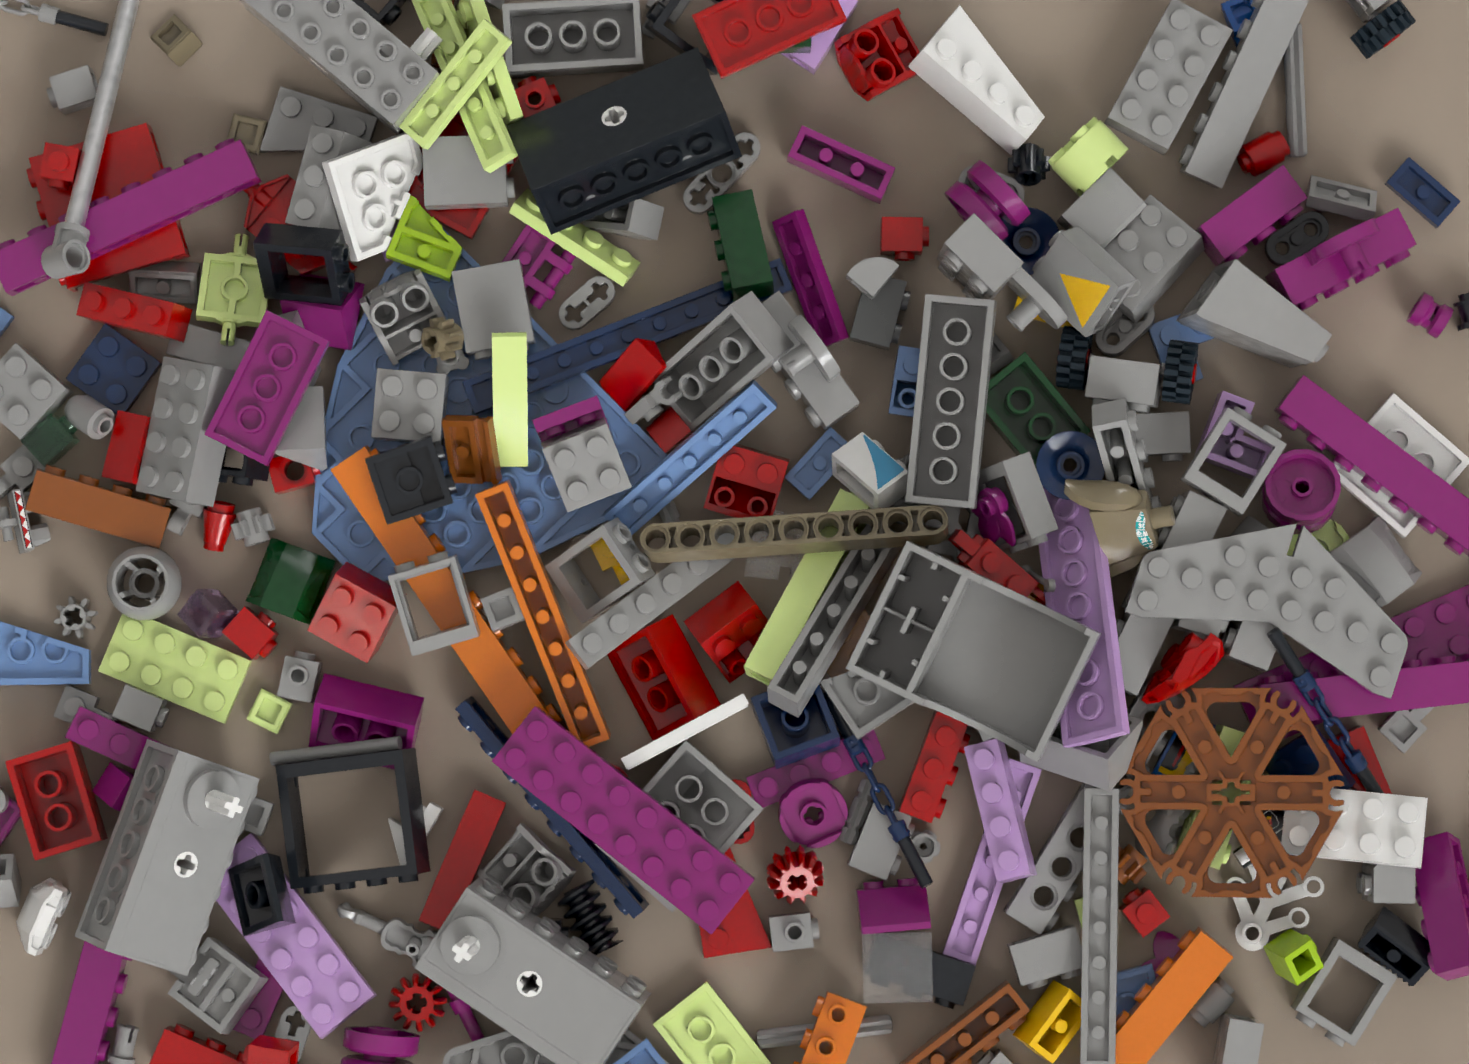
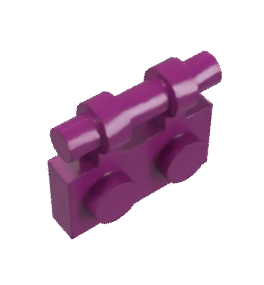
(532, 251)

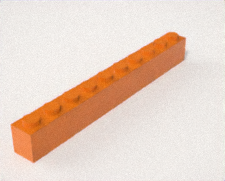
(486, 656)

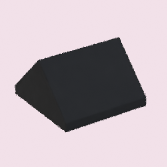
(261, 894)

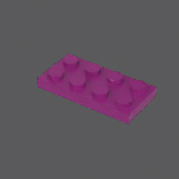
(267, 388)

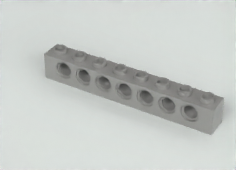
(1022, 903)

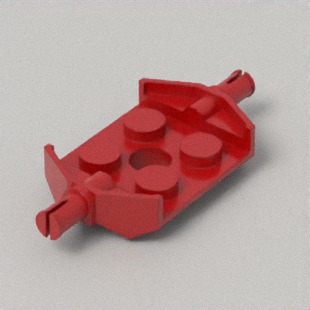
(270, 205)

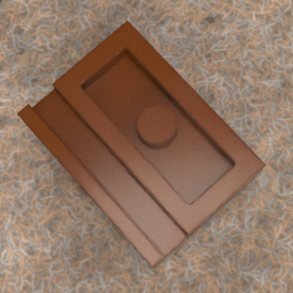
(471, 449)

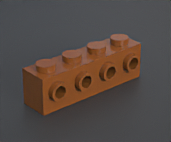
(98, 507)
(974, 1029)

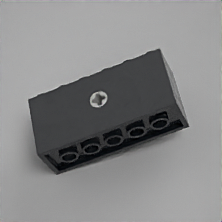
(624, 141)

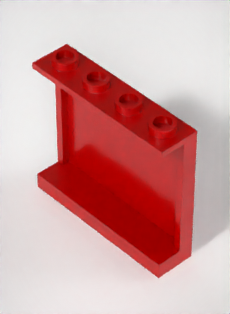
(126, 158)

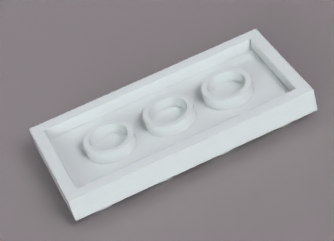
(1370, 829)

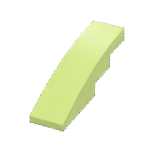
(510, 397)

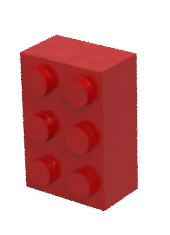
(56, 800)

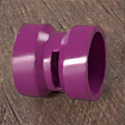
(1423, 311)

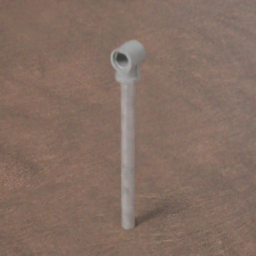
(69, 251)

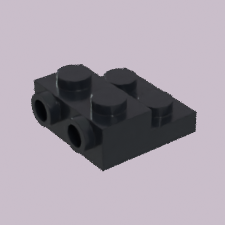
(411, 479)

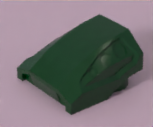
(291, 581)

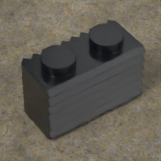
(1396, 946)

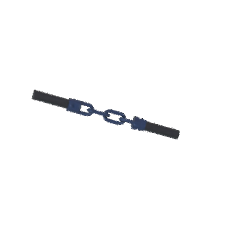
(1305, 682)
(897, 829)

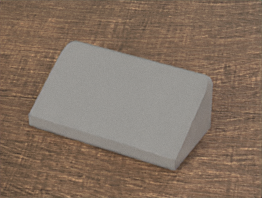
(167, 281)

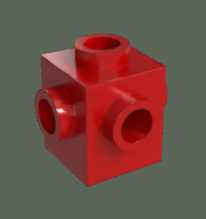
(530, 87)

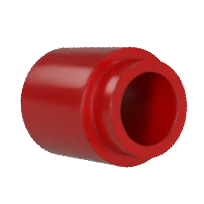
(1263, 153)

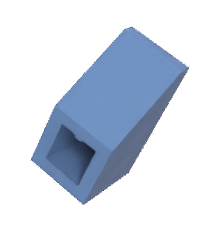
(904, 381)

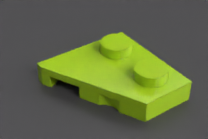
(423, 243)

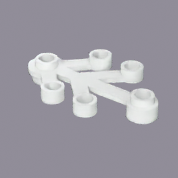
(1264, 910)

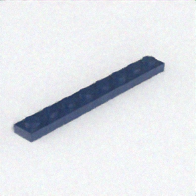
(604, 870)

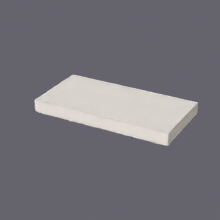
(685, 732)

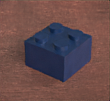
(795, 738)

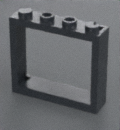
(410, 811)

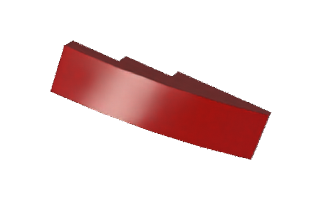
(462, 857)

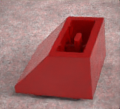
(746, 483)
(728, 629)

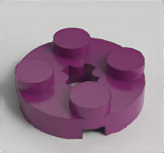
(815, 793)

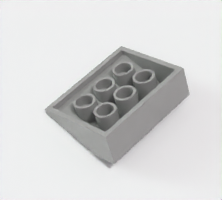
(702, 799)

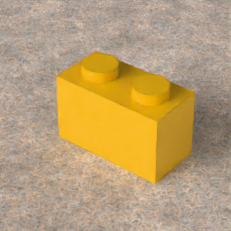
(1051, 1022)

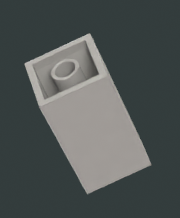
(1254, 317)

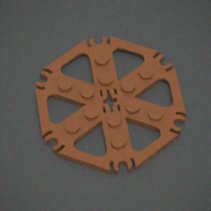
(1246, 821)

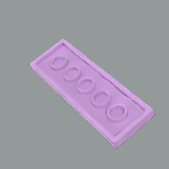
(302, 956)

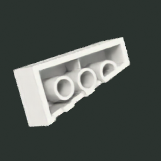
(977, 82)

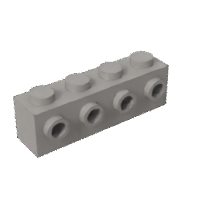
(1119, 448)

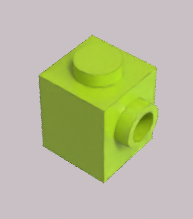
(1293, 956)

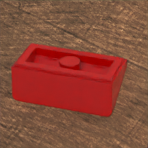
(633, 372)

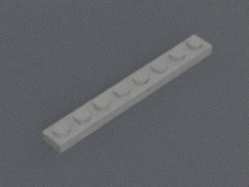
(1099, 926)

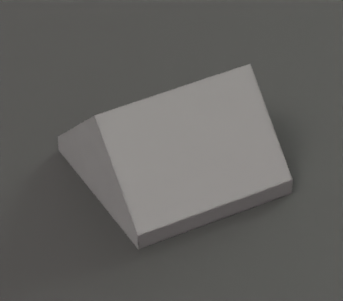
(1104, 209)
(306, 433)

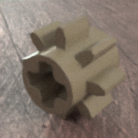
(442, 338)

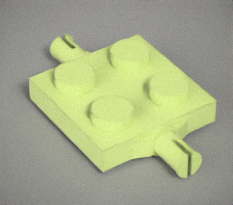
(231, 290)

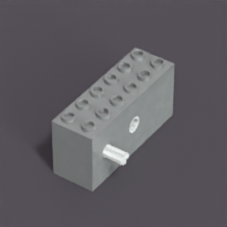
(355, 52)

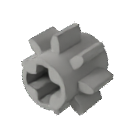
(252, 527)
(66, 620)

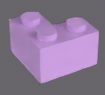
(1233, 449)

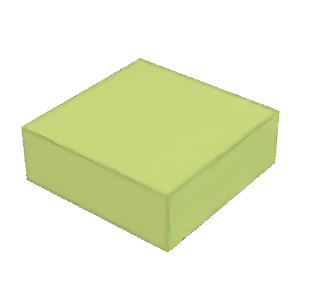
(269, 711)

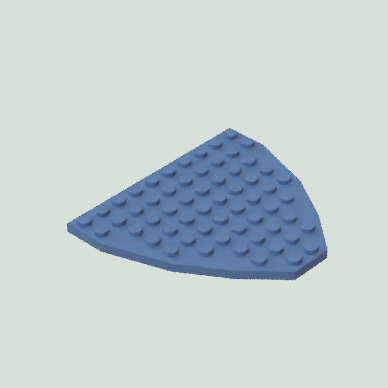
(462, 523)

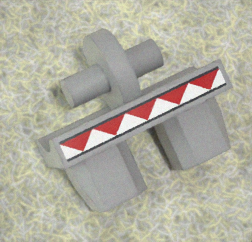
(27, 536)

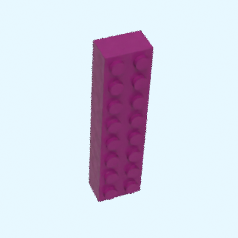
(623, 819)

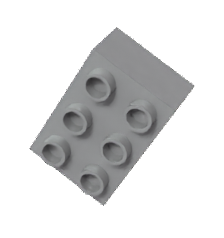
(973, 650)

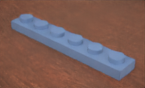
(692, 457)

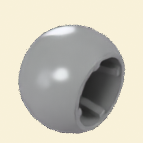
(159, 604)

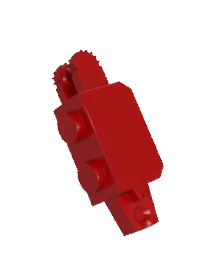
(991, 562)

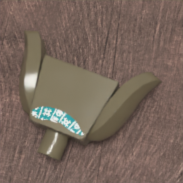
(1121, 519)

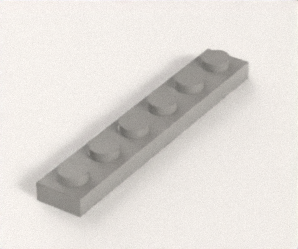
(642, 607)

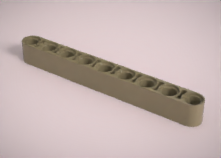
(779, 525)

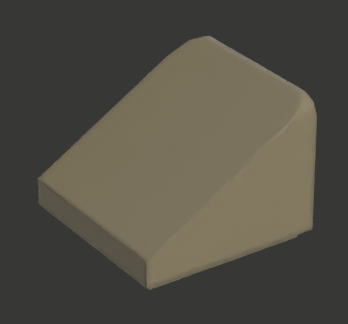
(176, 40)

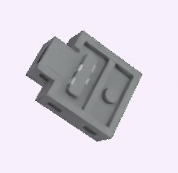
(218, 986)

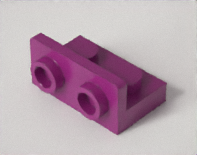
(568, 418)

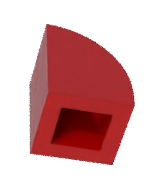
(669, 430)

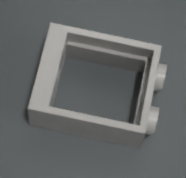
(1213, 489)
(1028, 498)
(575, 585)
(445, 637)
(1309, 1017)

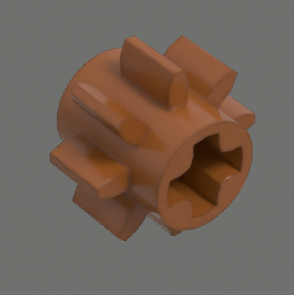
(1130, 865)

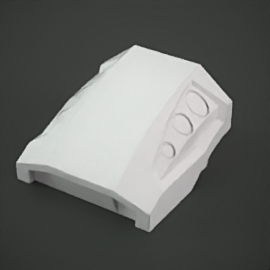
(38, 915)

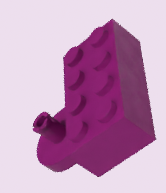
(1344, 257)

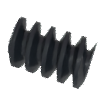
(589, 918)

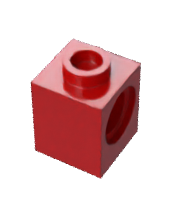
(283, 483)

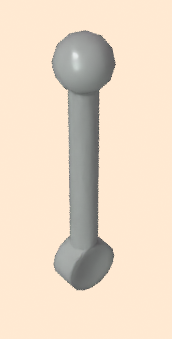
(1049, 584)

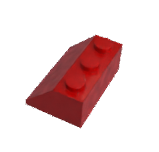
(663, 677)

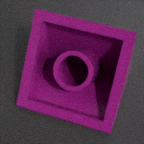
(330, 321)

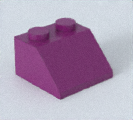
(892, 907)

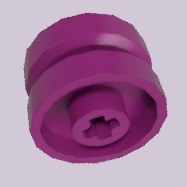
(992, 199)
(1318, 487)
(379, 1045)

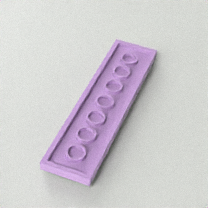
(1085, 595)

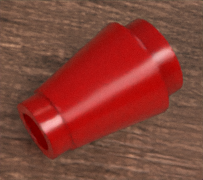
(217, 524)

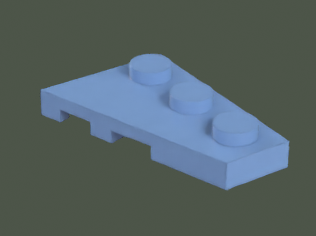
(40, 659)

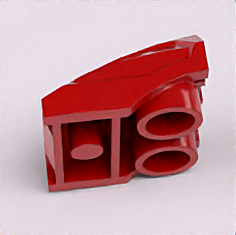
(877, 55)
(1183, 666)

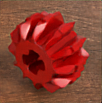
(795, 874)
(409, 994)

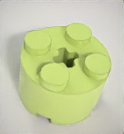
(1087, 156)

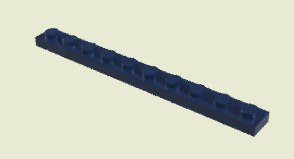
(610, 341)

